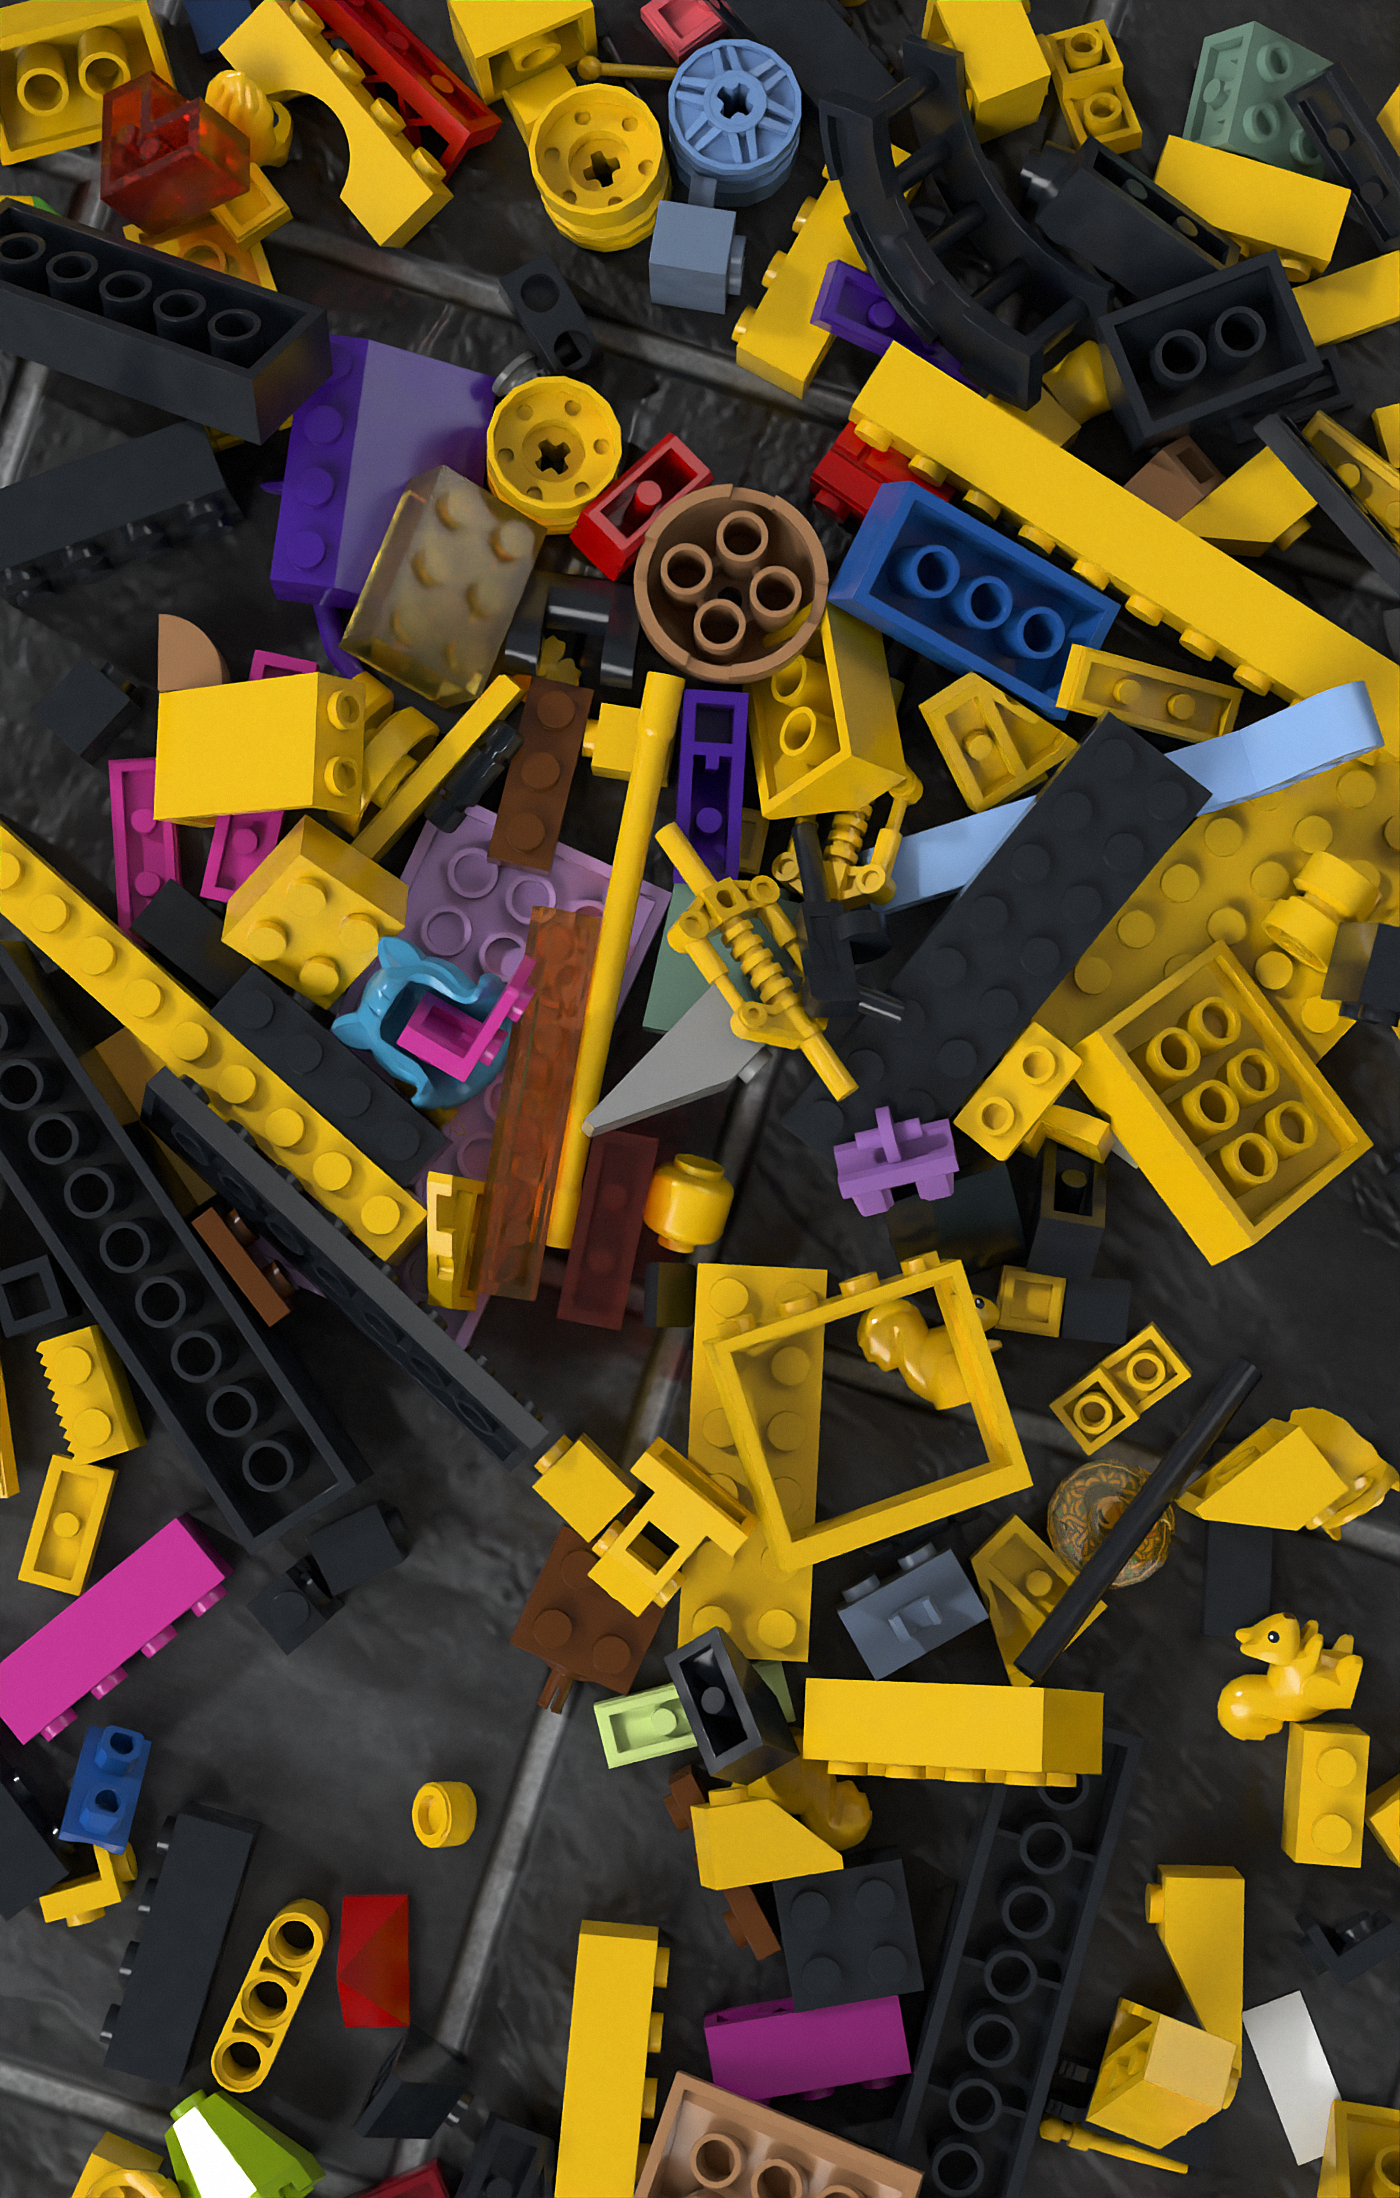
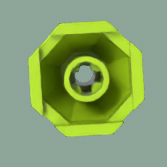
(234, 2153)

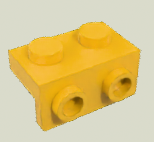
(1018, 1091)

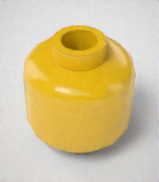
(688, 1202)

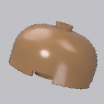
(735, 544)

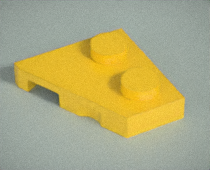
(1019, 1589)

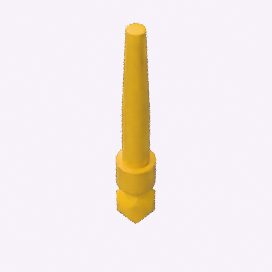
(1055, 2129)

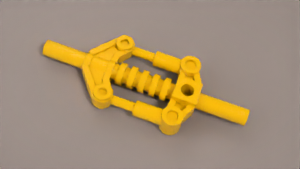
(846, 882)
(726, 910)

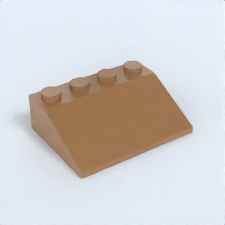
(737, 2148)

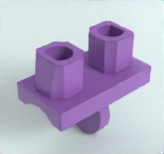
(894, 1157)

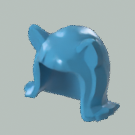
(389, 1004)

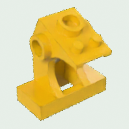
(686, 1510)

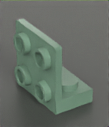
(1241, 101)

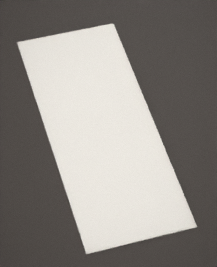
(1294, 2071)

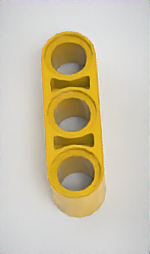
(264, 2025)

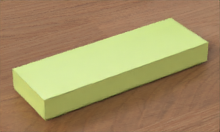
(655, 1723)

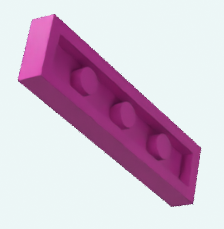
(247, 839)

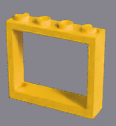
(1001, 1476)

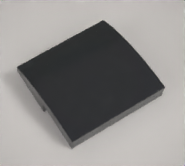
(972, 1224)

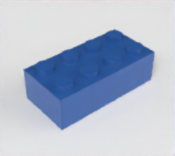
(968, 596)

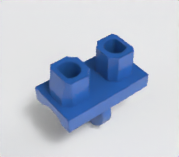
(106, 1788)

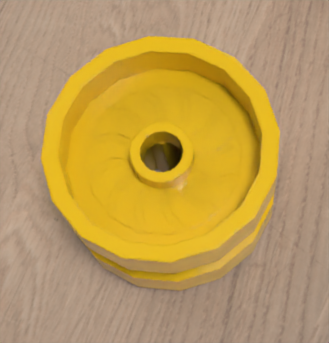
(391, 752)

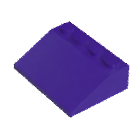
(355, 450)

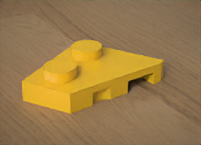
(991, 740)
(451, 1235)

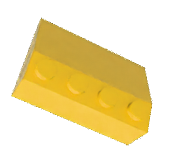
(1218, 1103)

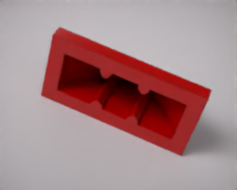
(374, 1961)

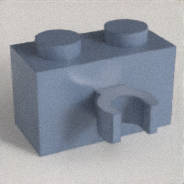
(696, 252)
(909, 1609)

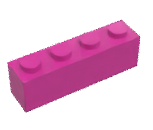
(108, 1626)

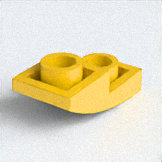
(1092, 88)
(1120, 1388)

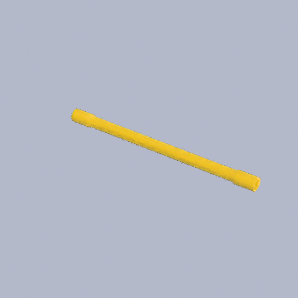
(655, 730)

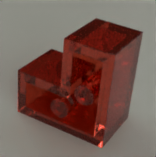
(167, 155)

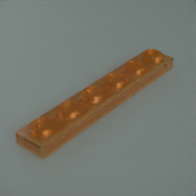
(534, 1106)

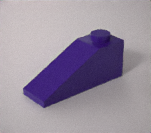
(711, 777)

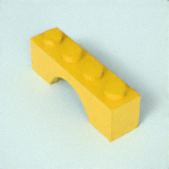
(388, 180)

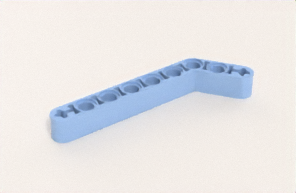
(1233, 767)

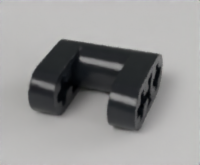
(576, 606)

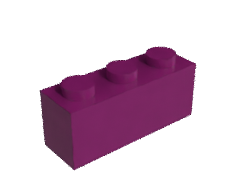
(776, 2052)

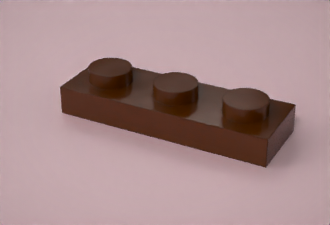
(540, 776)
(748, 1916)

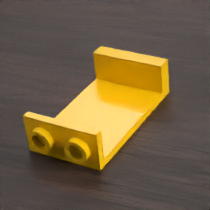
(260, 748)

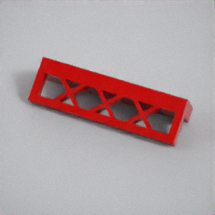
(413, 72)

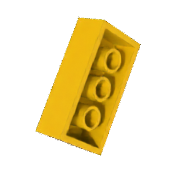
(954, 1731)

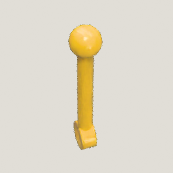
(591, 68)

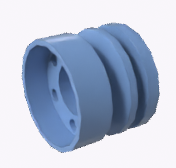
(749, 151)

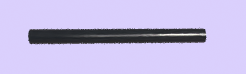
(1137, 1520)

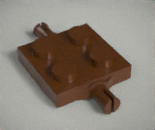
(579, 1625)

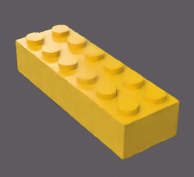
(782, 1380)

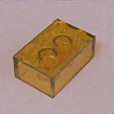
(444, 587)

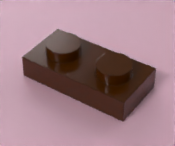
(232, 1241)

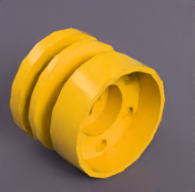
(593, 134)
(559, 421)

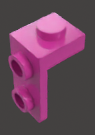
(457, 1041)

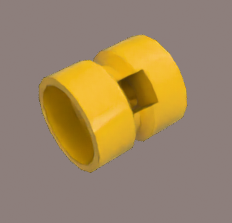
(1325, 896)

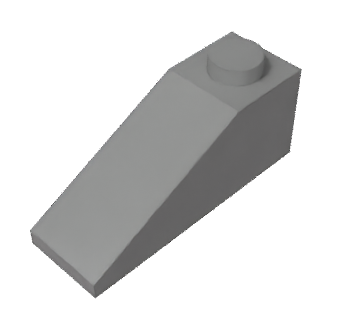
(687, 1064)

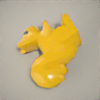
(899, 1338)
(1299, 1680)
(826, 1807)

